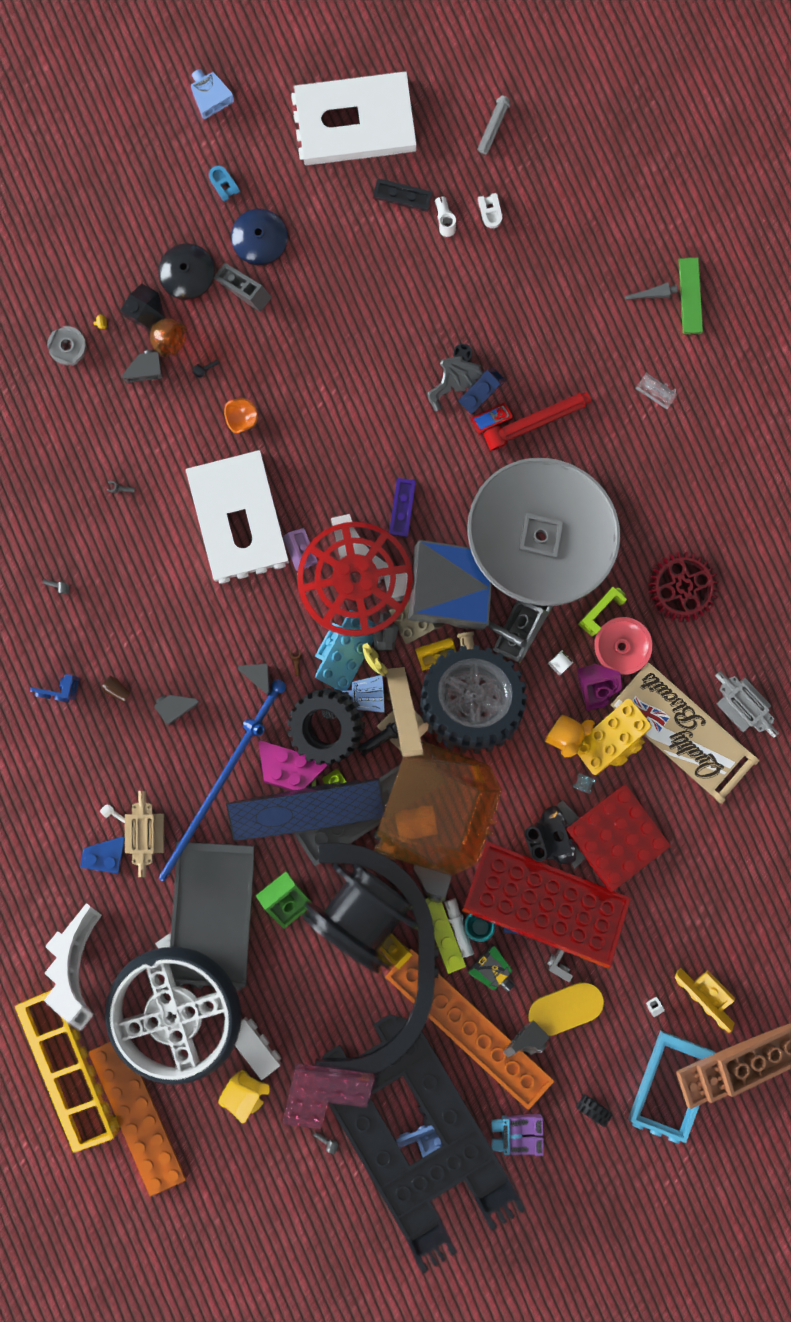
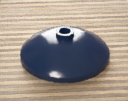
(261, 248)

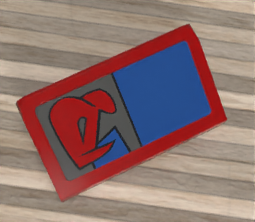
(491, 418)

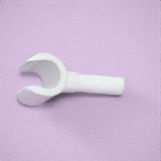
(107, 810)

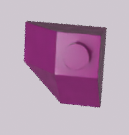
(598, 685)

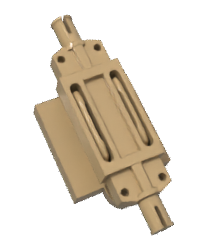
(143, 833)

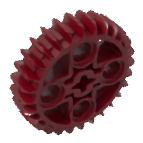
(683, 579)

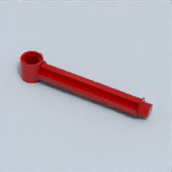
(498, 436)

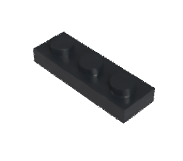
(402, 195)

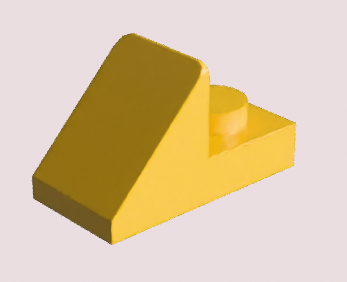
(395, 951)

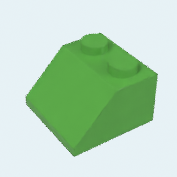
(283, 900)

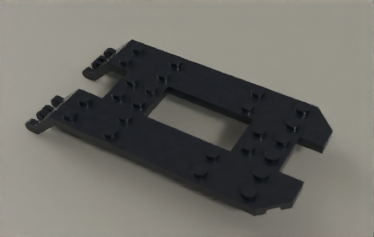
(461, 1158)

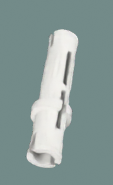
(456, 920)

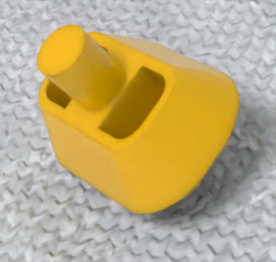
(101, 322)

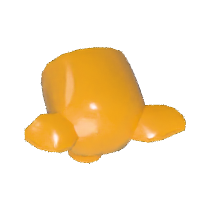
(569, 734)

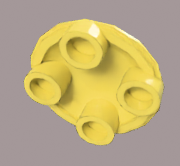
(372, 659)

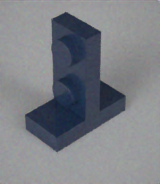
(482, 390)

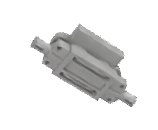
(745, 705)

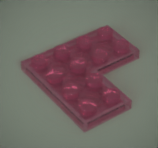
(316, 1086)

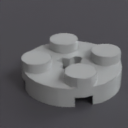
(63, 335)

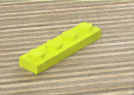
(445, 938)

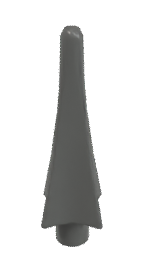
(661, 291)

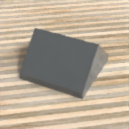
(259, 675)

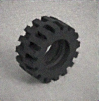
(594, 1110)

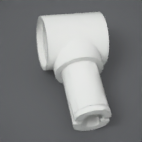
(445, 216)

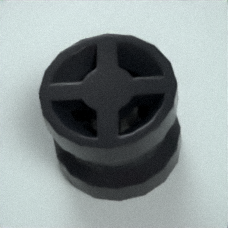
(464, 351)

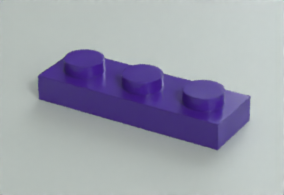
(402, 507)

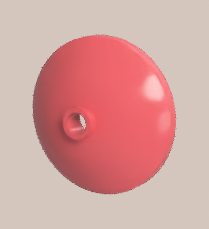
(636, 642)

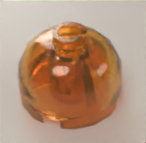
(167, 336)

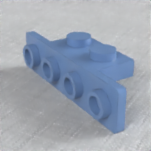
(426, 1138)

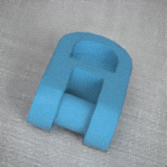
(219, 176)

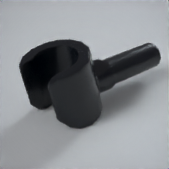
(200, 371)

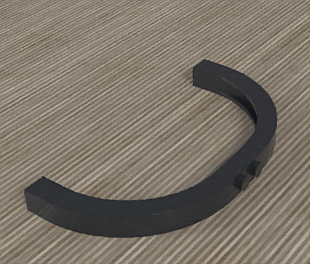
(427, 952)

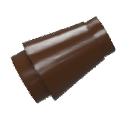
(115, 688)

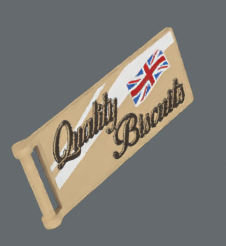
(686, 732)

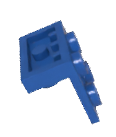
(69, 688)

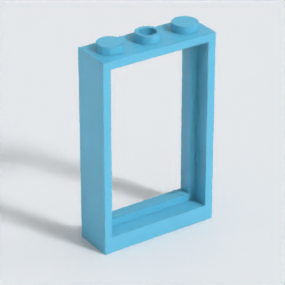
(682, 1045)

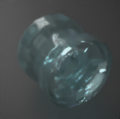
(584, 783)

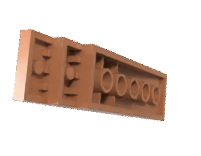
(737, 1067)

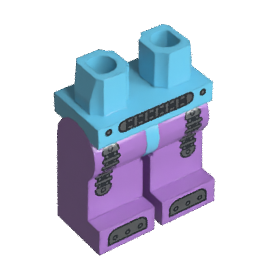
(519, 1134)

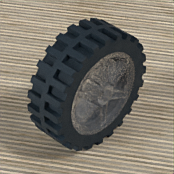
(474, 730)

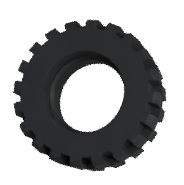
(304, 736)

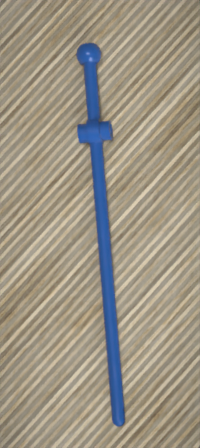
(253, 728)

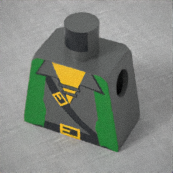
(492, 970)

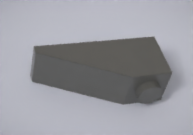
(243, 287)

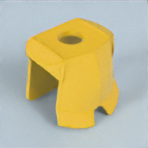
(243, 1095)

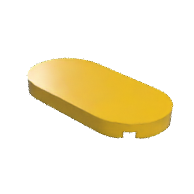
(566, 1008)

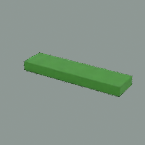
(690, 296)

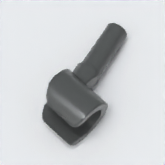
(120, 488)
(63, 588)
(331, 1144)

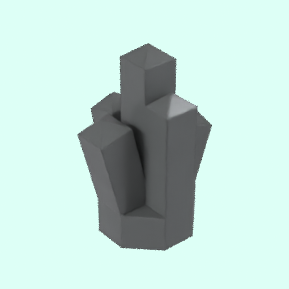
(385, 639)

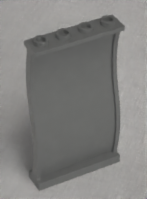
(213, 909)

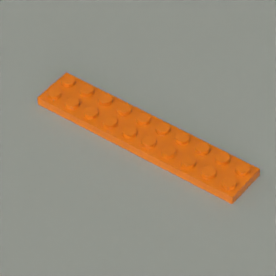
(475, 1035)

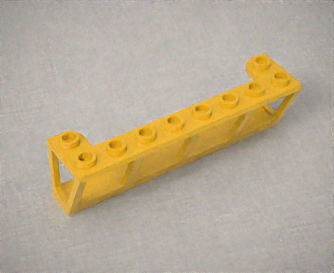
(50, 1078)

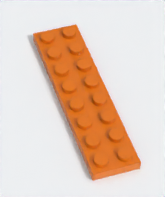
(138, 1121)

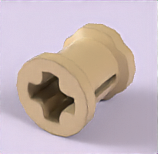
(466, 639)

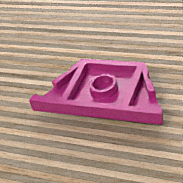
(287, 768)

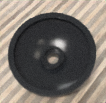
(194, 279)

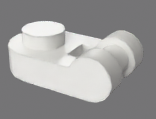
(492, 216)

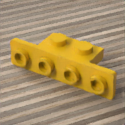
(710, 995)

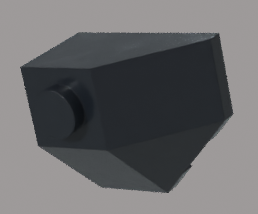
(143, 307)

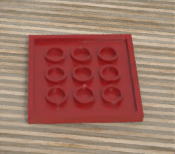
(617, 837)

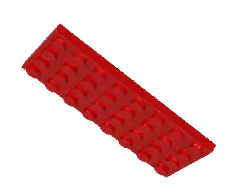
(547, 904)

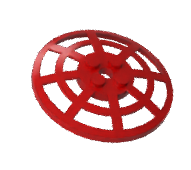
(355, 591)

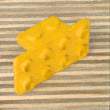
(615, 738)

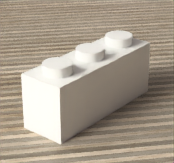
(256, 1049)

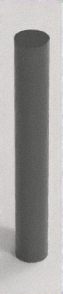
(506, 634)

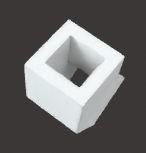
(656, 1011)

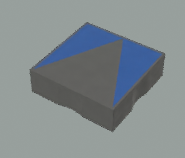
(448, 587)

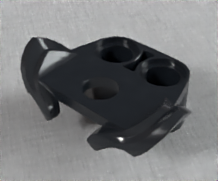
(561, 851)

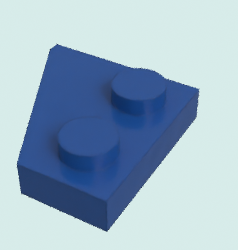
(104, 856)

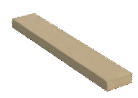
(404, 712)

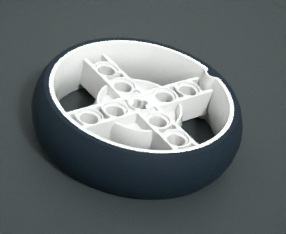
(122, 1030)

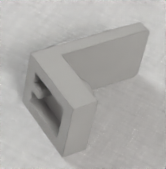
(561, 970)

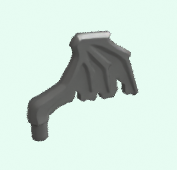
(457, 374)

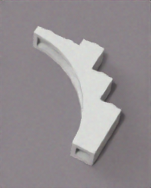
(401, 579)
(64, 971)

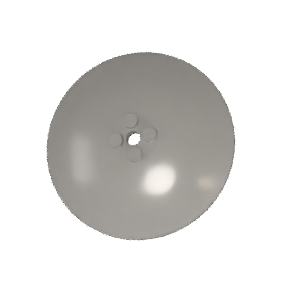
(561, 504)

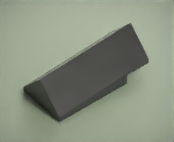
(525, 623)

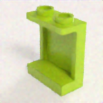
(587, 622)

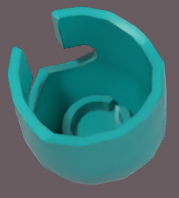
(478, 928)

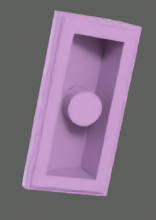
(296, 544)

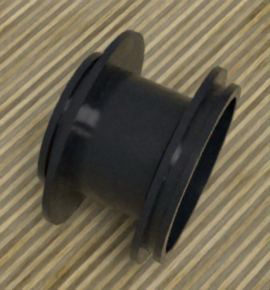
(361, 917)

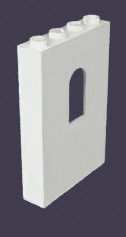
(383, 112)
(231, 487)

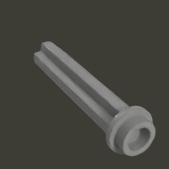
(494, 123)

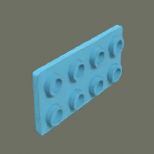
(342, 655)

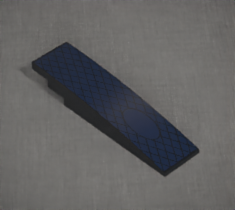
(306, 809)

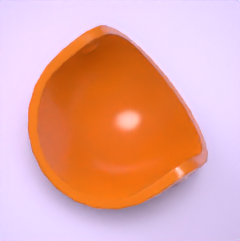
(240, 414)

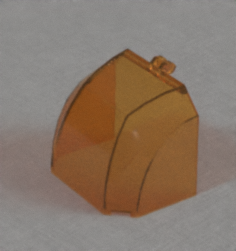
(439, 811)

